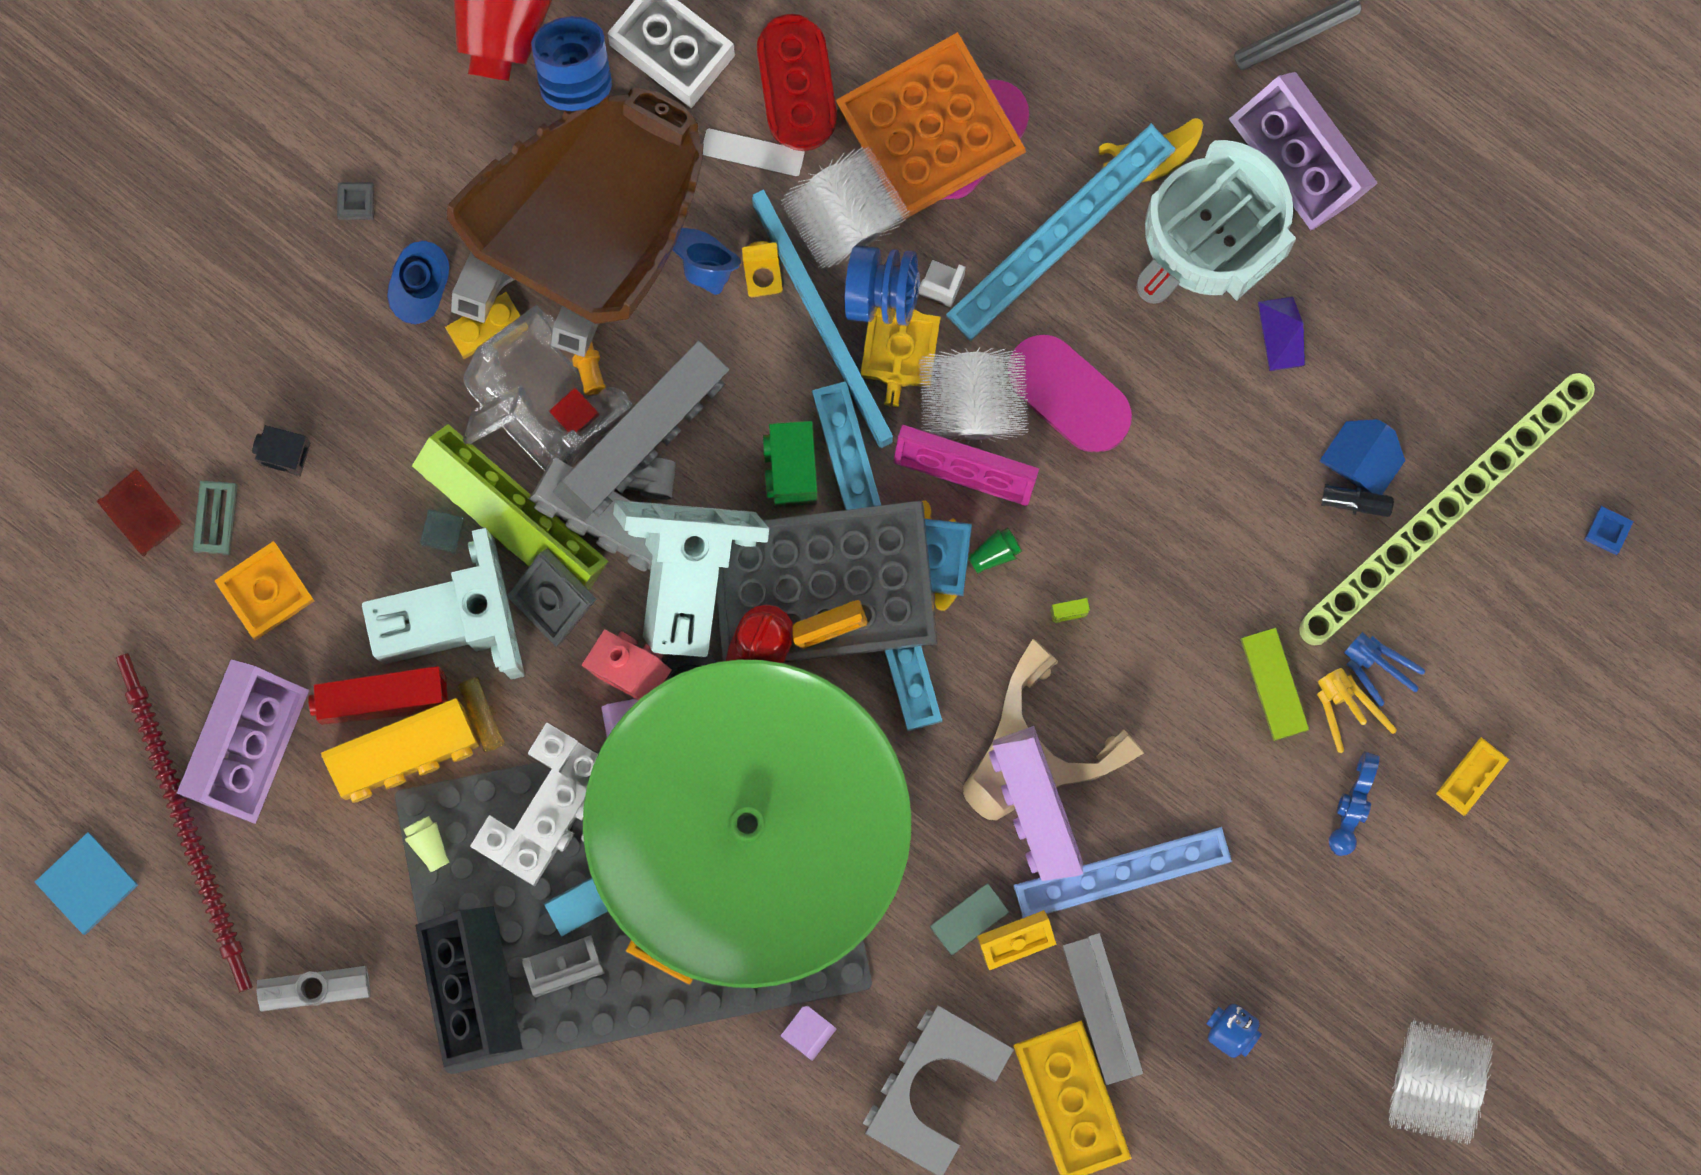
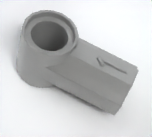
(655, 480)

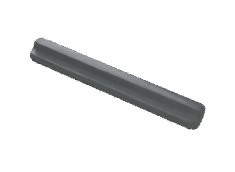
(1296, 33)

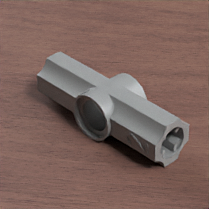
(290, 990)

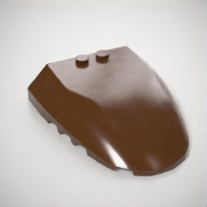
(588, 203)

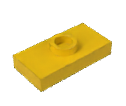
(1472, 776)

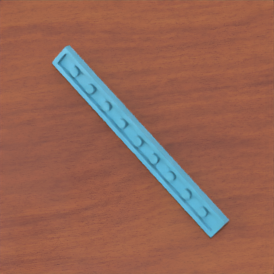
(859, 491)

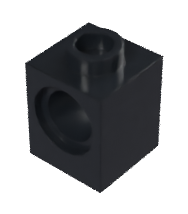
(281, 450)

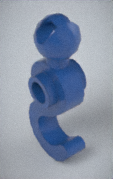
(1354, 806)

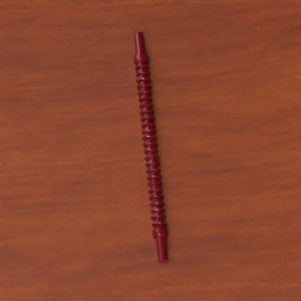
(230, 949)

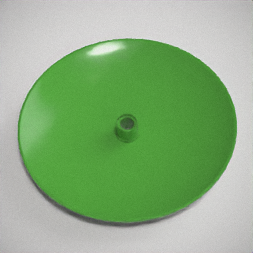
(760, 746)

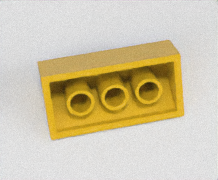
(400, 750)

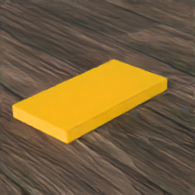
(1072, 1101)

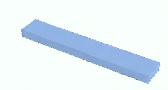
(1125, 873)

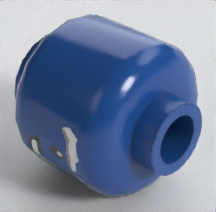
(1233, 1030)

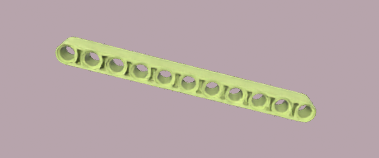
(1459, 497)

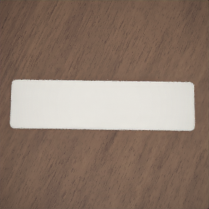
(752, 152)

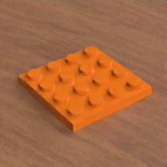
(931, 125)

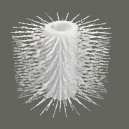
(844, 208)
(973, 395)
(1440, 1082)

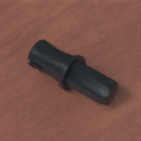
(1357, 501)

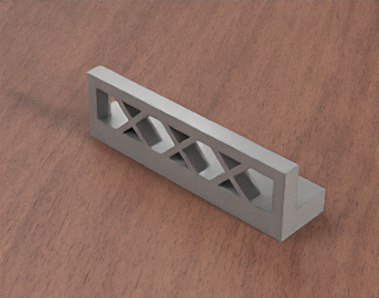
(1102, 1009)

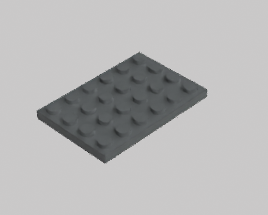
(831, 561)

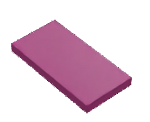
(965, 465)

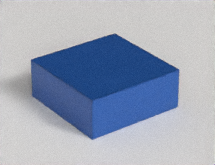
(1608, 530)

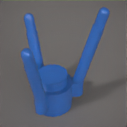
(1366, 652)

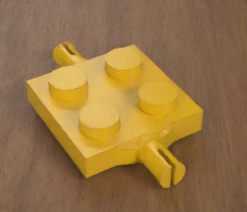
(895, 351)

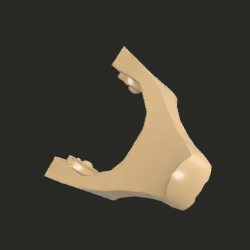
(983, 785)

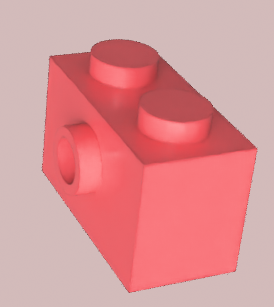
(625, 665)

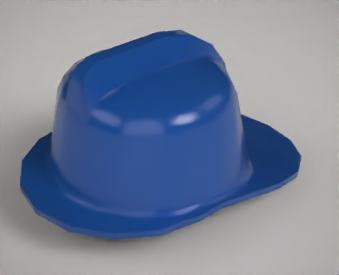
(705, 259)
(418, 282)

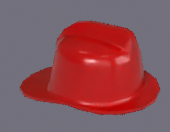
(762, 635)

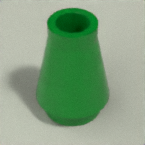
(996, 550)

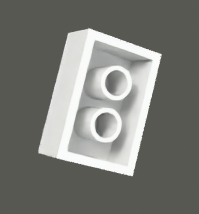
(672, 46)

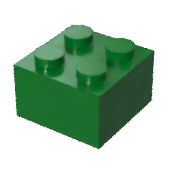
(793, 464)

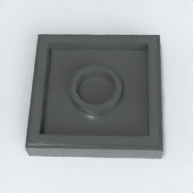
(551, 597)

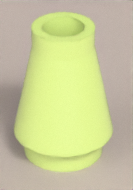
(427, 843)

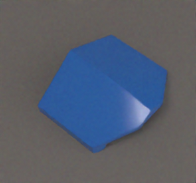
(1365, 454)

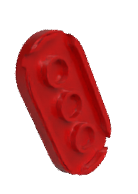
(796, 82)

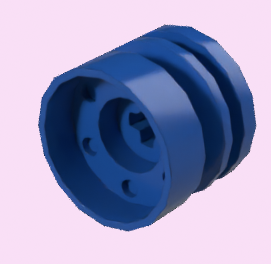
(571, 63)
(876, 285)

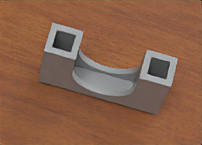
(478, 290)
(942, 1038)

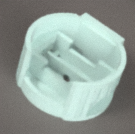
(1244, 197)

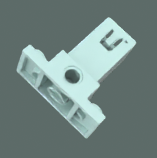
(685, 571)
(446, 617)

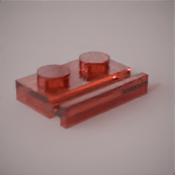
(139, 512)

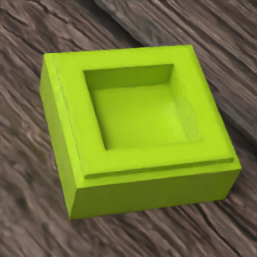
(1070, 610)

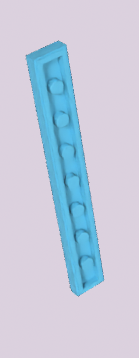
(1060, 232)
(822, 319)

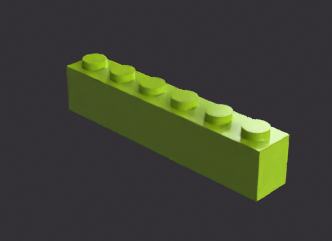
(503, 505)

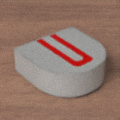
(1155, 283)

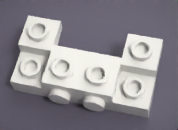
(550, 814)

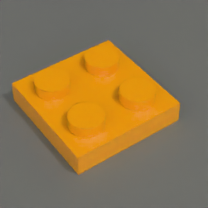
(264, 590)

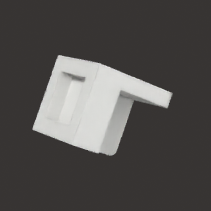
(942, 283)

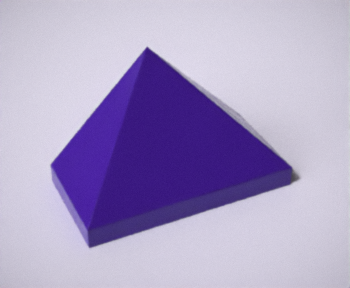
(1282, 333)

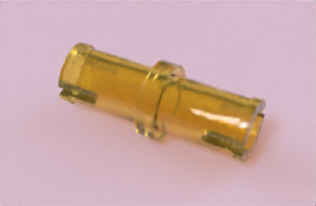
(481, 714)

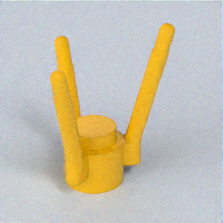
(1341, 688)

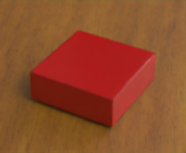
(574, 412)

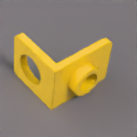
(758, 256)

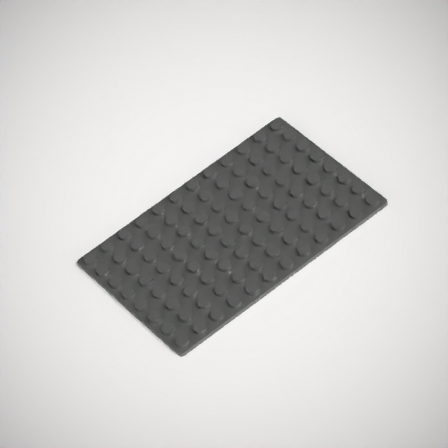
(611, 1007)

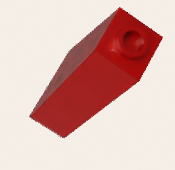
(379, 696)

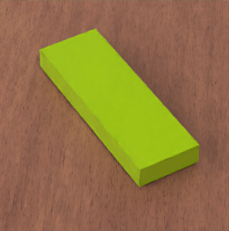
(1274, 684)

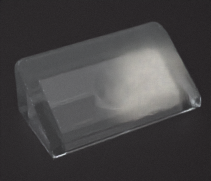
(497, 413)

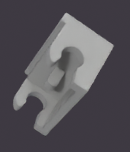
(562, 966)

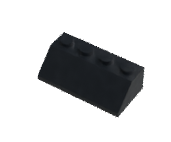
(468, 986)

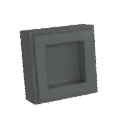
(355, 201)

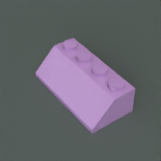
(1306, 147)
(243, 741)
(1037, 804)

